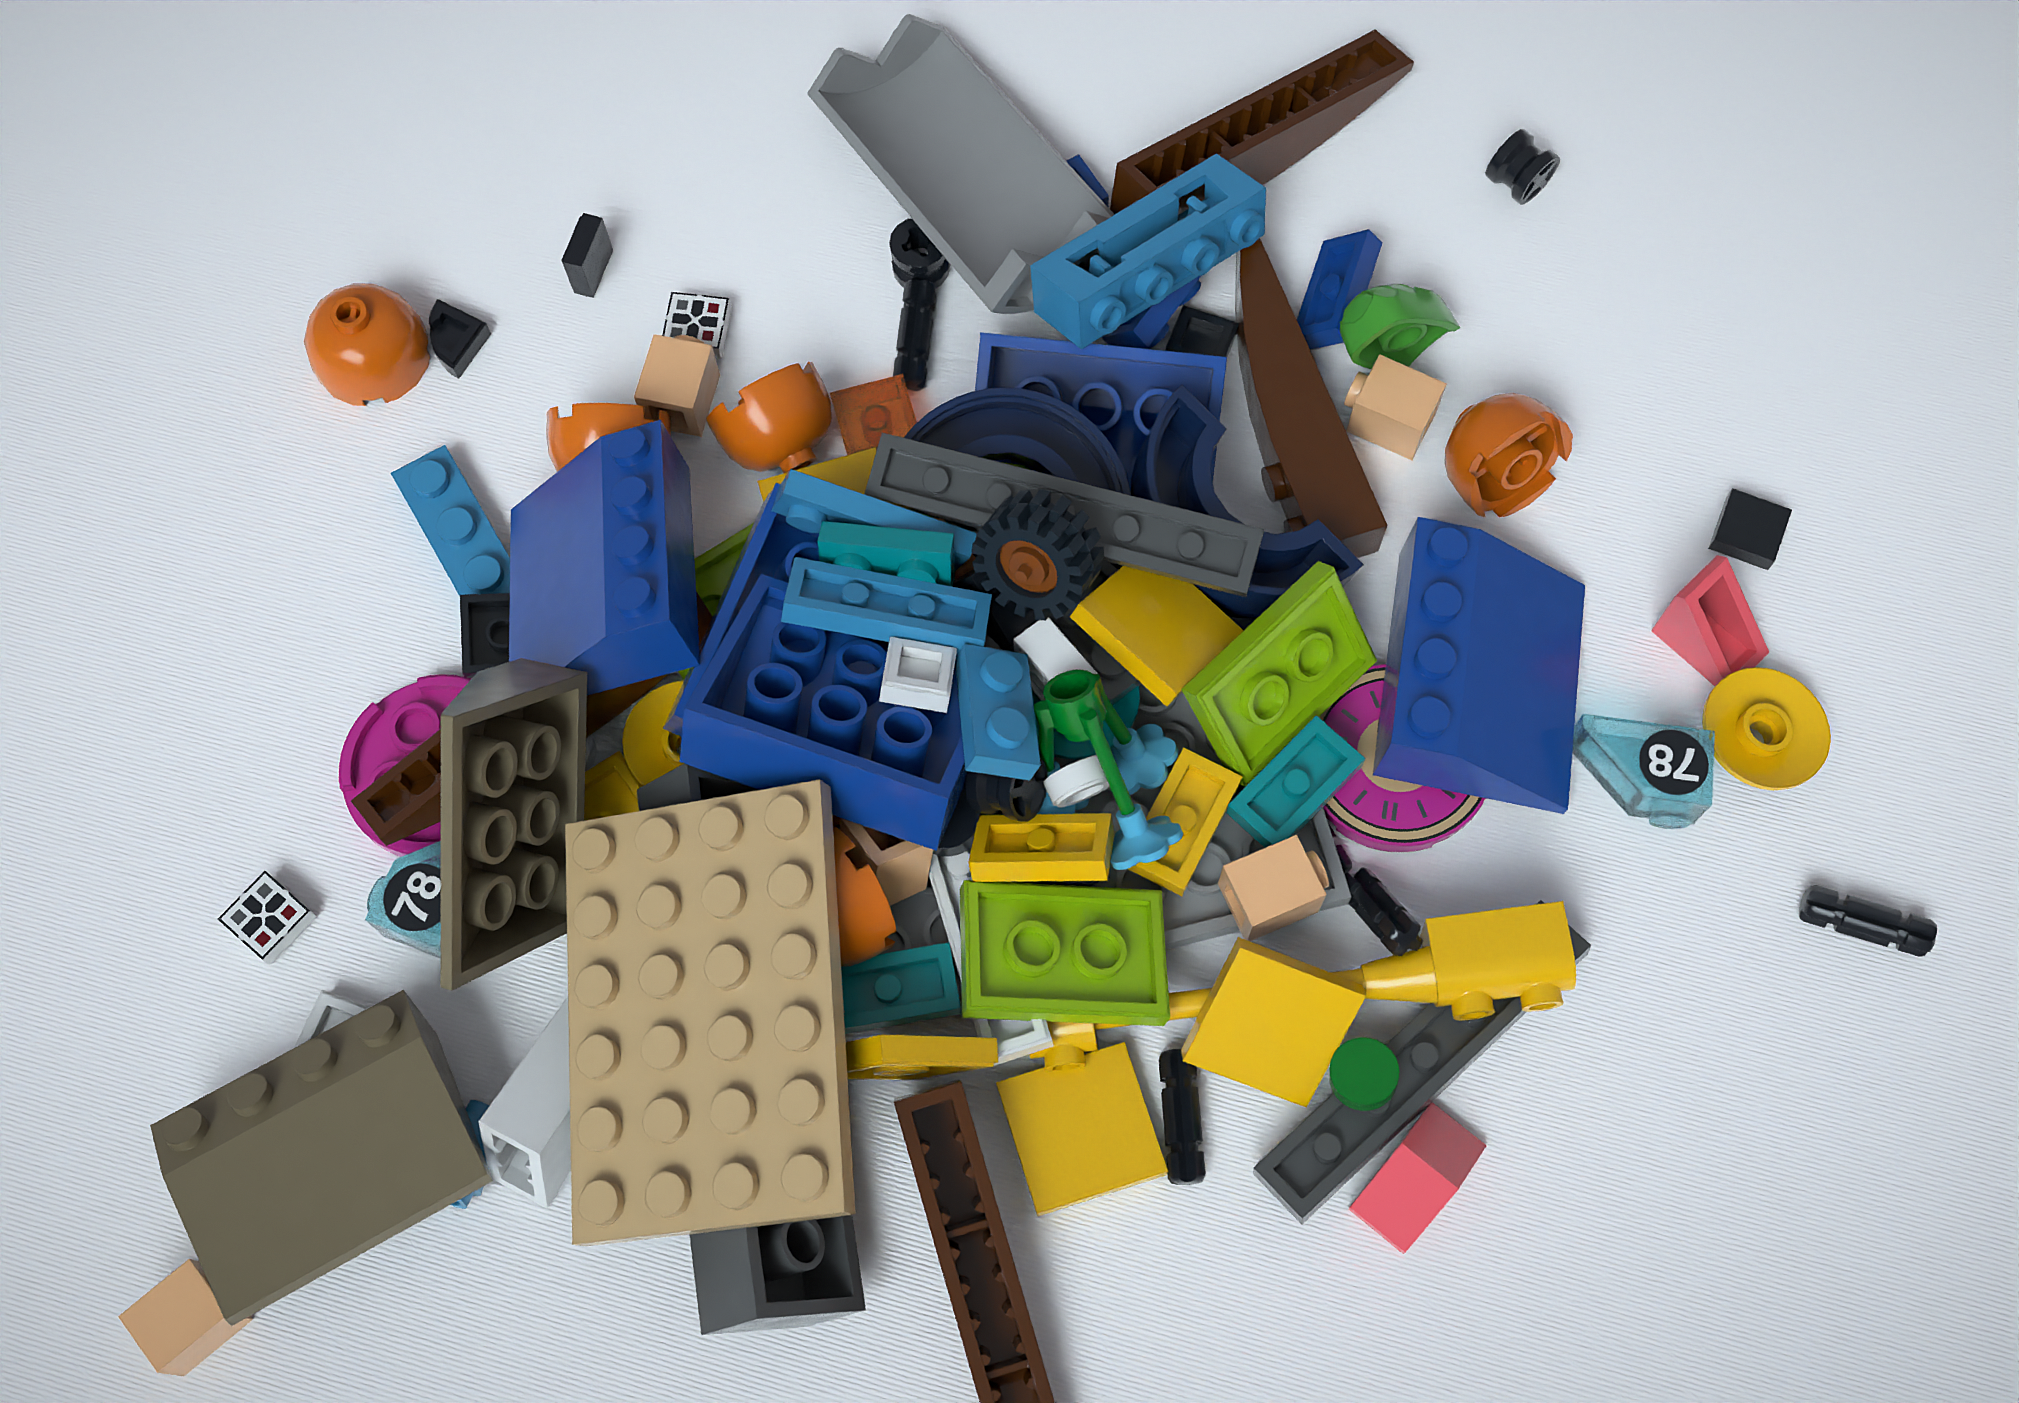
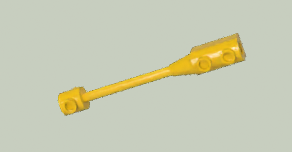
(1461, 964)

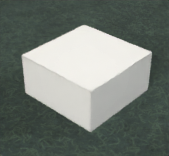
(1048, 654)

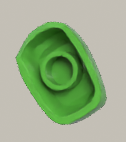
(1394, 323)

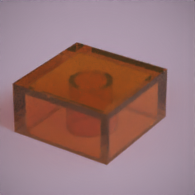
(870, 410)

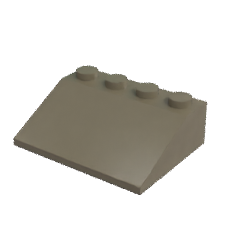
(506, 793)
(319, 1155)

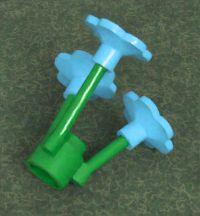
(1140, 758)

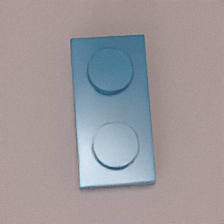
(997, 712)

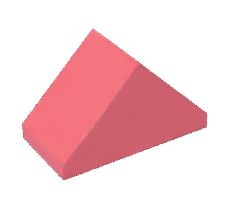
(1713, 624)
(1418, 1178)

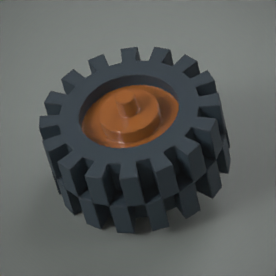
(1037, 554)

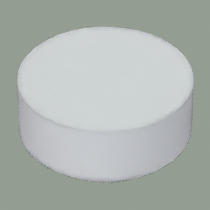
(1076, 782)

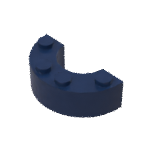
(1027, 430)
(1176, 472)

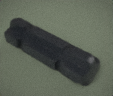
(915, 332)
(1383, 912)
(1868, 920)
(1181, 1119)

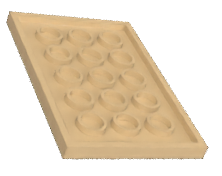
(706, 1018)

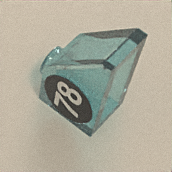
(1649, 767)
(408, 901)

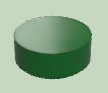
(1363, 1074)

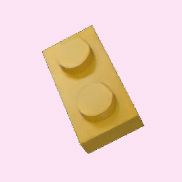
(1197, 799)
(1043, 848)

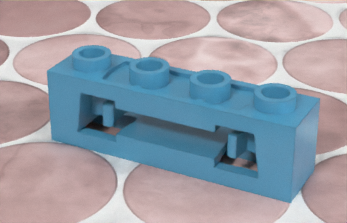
(1148, 251)

